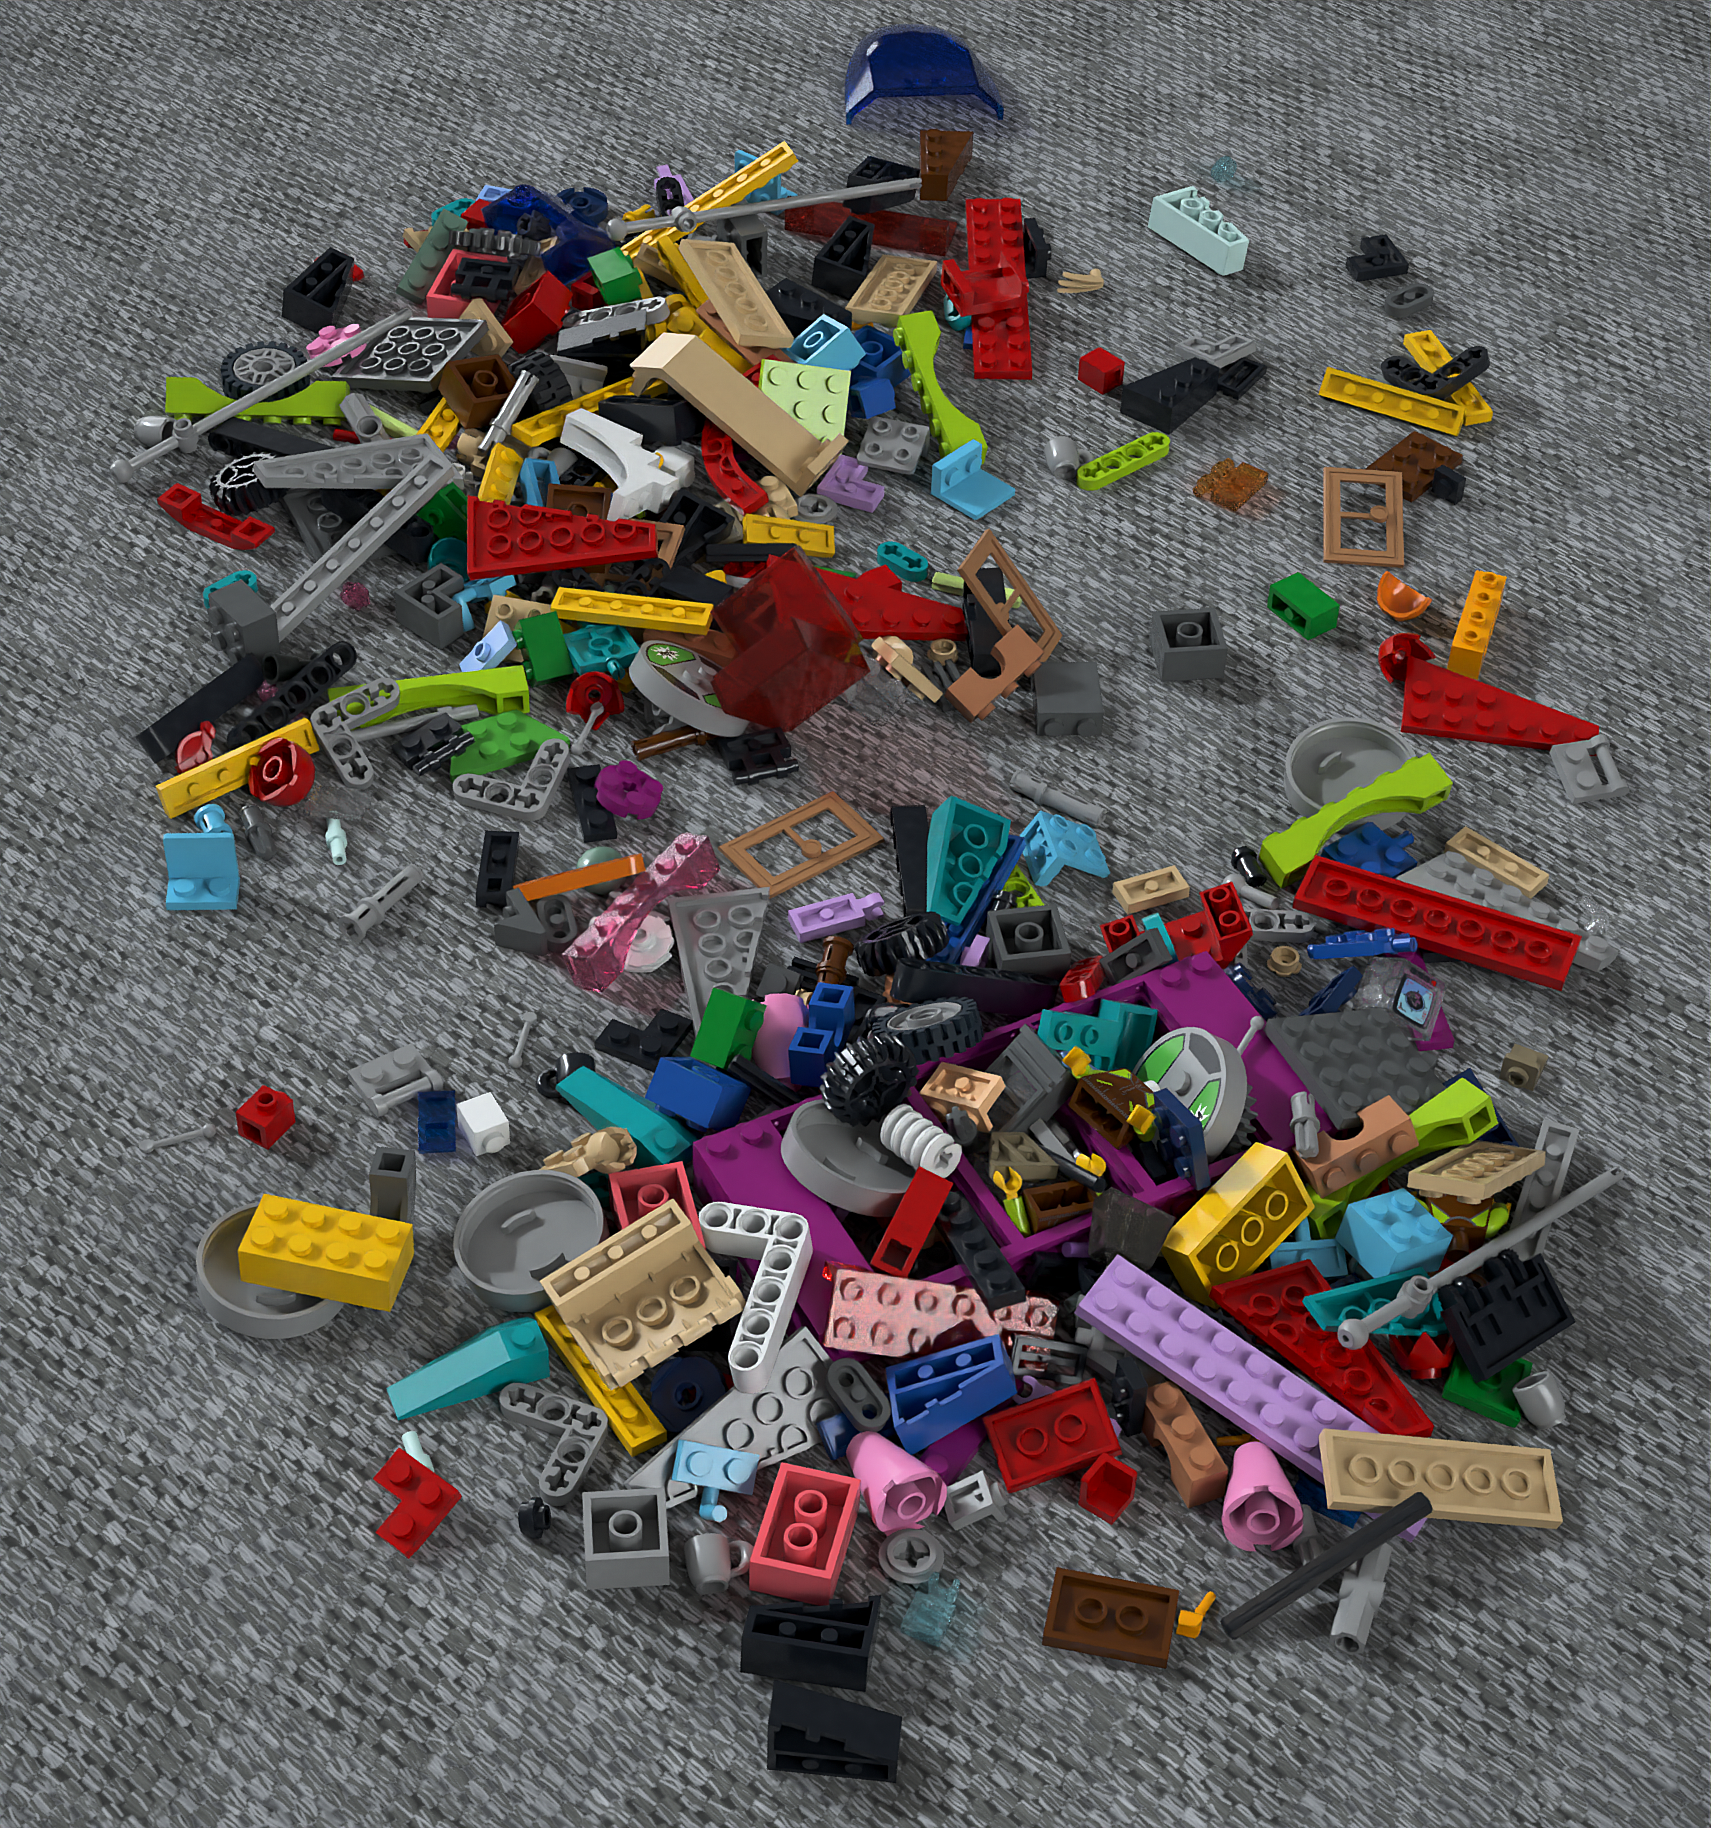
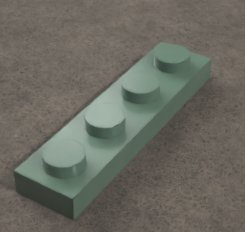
(430, 258)

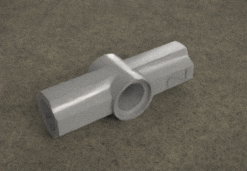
(363, 419)
(1360, 1601)

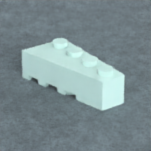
(1199, 230)

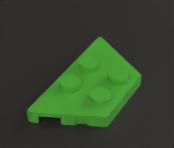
(502, 743)

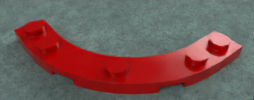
(722, 467)

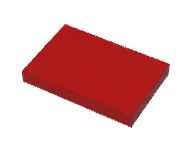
(1051, 1435)

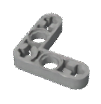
(341, 731)
(527, 793)
(1274, 918)
(572, 1436)

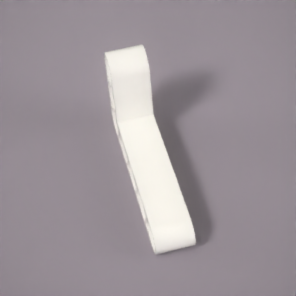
(785, 1251)

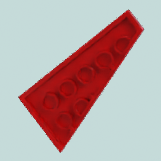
(891, 612)
(1465, 709)
(1358, 1378)

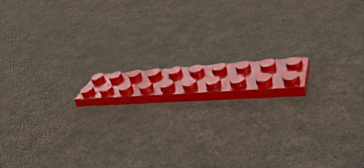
(998, 336)

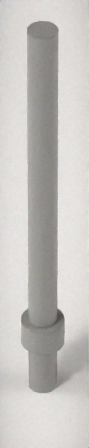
(409, 724)

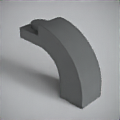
(393, 1184)

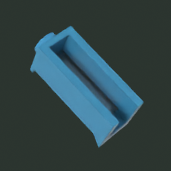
(534, 480)

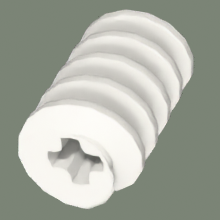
(919, 1141)

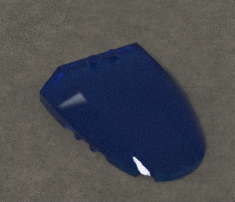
(913, 63)

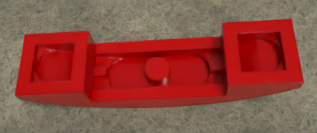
(187, 509)

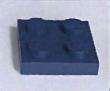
(1181, 1139)

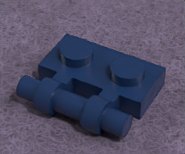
(1336, 993)

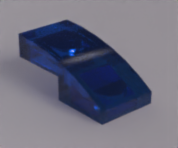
(436, 1122)

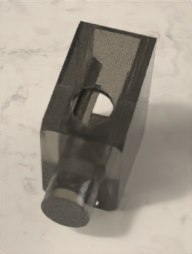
(1127, 1229)

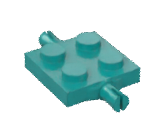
(601, 648)

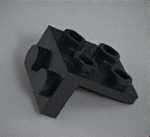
(1035, 249)

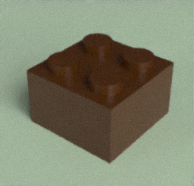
(476, 388)

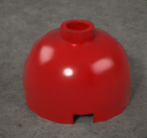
(282, 773)

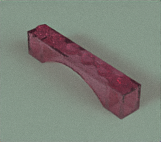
(602, 949)

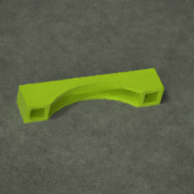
(919, 342)
(320, 401)
(491, 689)
(1410, 789)
(1445, 1121)

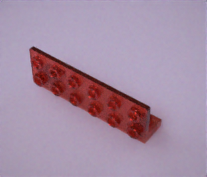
(890, 229)
(924, 1317)

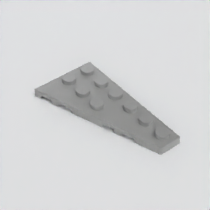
(353, 467)
(1460, 879)
(717, 942)
(756, 1423)

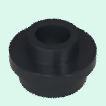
(534, 1517)

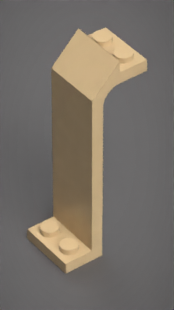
(737, 408)

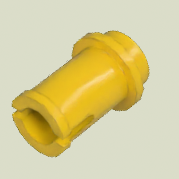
(639, 214)

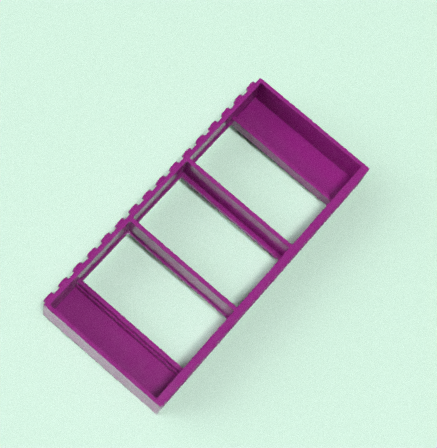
(749, 1170)

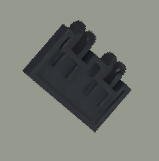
(1506, 1315)

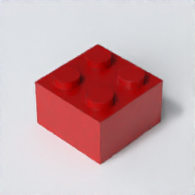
(536, 312)

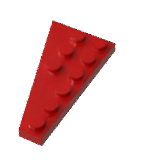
(540, 539)

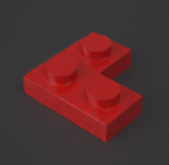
(422, 1506)

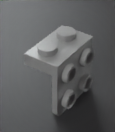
(893, 445)

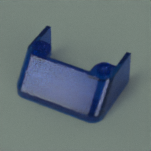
(575, 231)

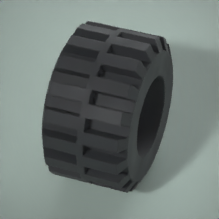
(551, 388)

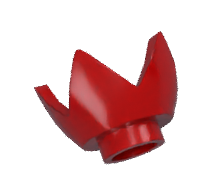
(1394, 654)
(579, 702)
(1425, 1357)

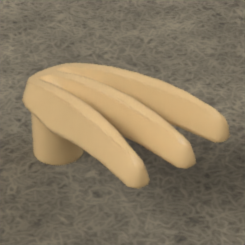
(1081, 282)

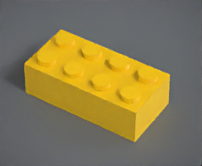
(1237, 1222)
(326, 1252)

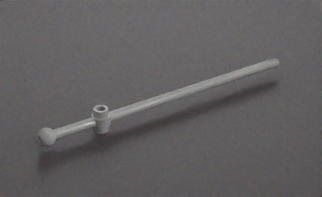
(686, 220)
(186, 435)
(1418, 1291)

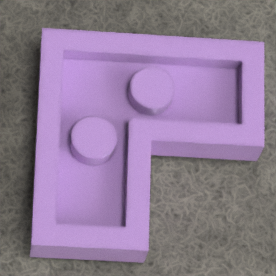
(846, 487)

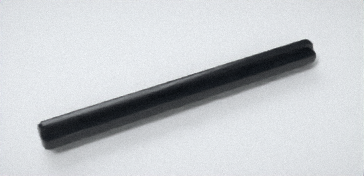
(1326, 1565)

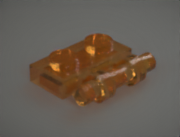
(1231, 484)

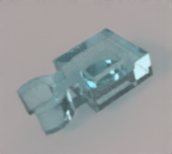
(931, 1613)

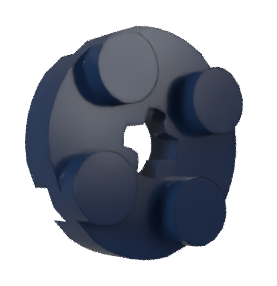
(590, 202)
(1260, 999)
(673, 1379)

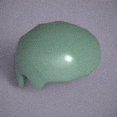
(598, 855)

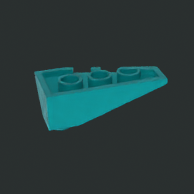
(961, 855)
(607, 1104)
(1364, 1298)
(474, 1368)

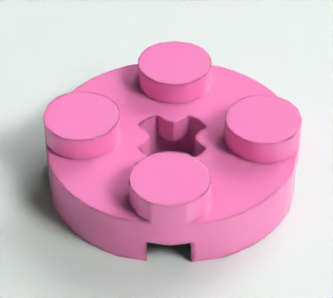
(330, 338)

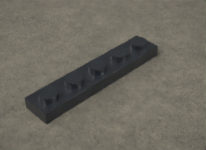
(978, 1254)

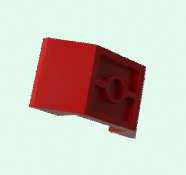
(1218, 929)

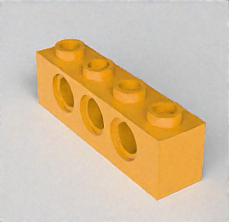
(1476, 624)

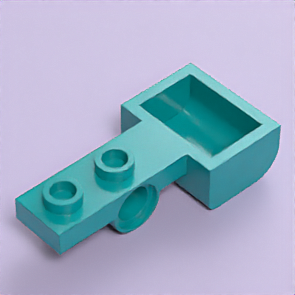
(1112, 1038)

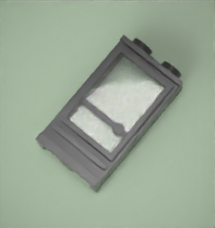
(1034, 1086)

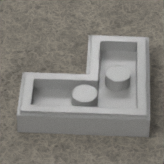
(1217, 353)

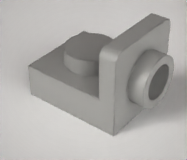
(973, 1500)

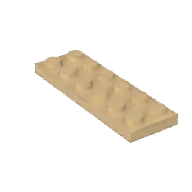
(891, 290)
(736, 294)
(1475, 1171)
(1458, 1477)

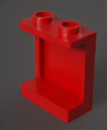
(985, 288)

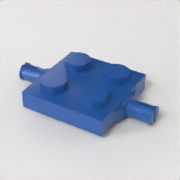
(1373, 851)
(1359, 943)

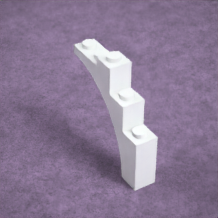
(620, 454)

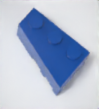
(948, 1390)

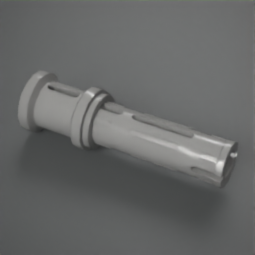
(372, 909)

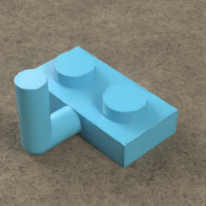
(479, 590)
(1325, 1254)
(715, 1470)

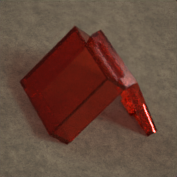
(790, 665)

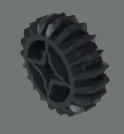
(238, 488)
(909, 937)
(868, 1079)

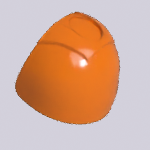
(1399, 599)

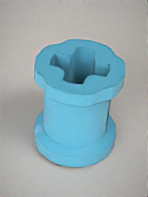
(214, 819)

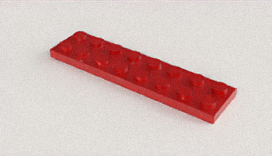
(1438, 922)

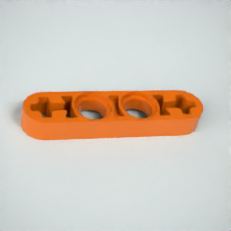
(582, 877)

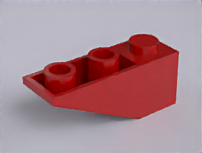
(911, 1224)

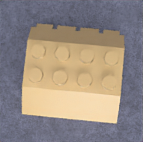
(642, 1295)

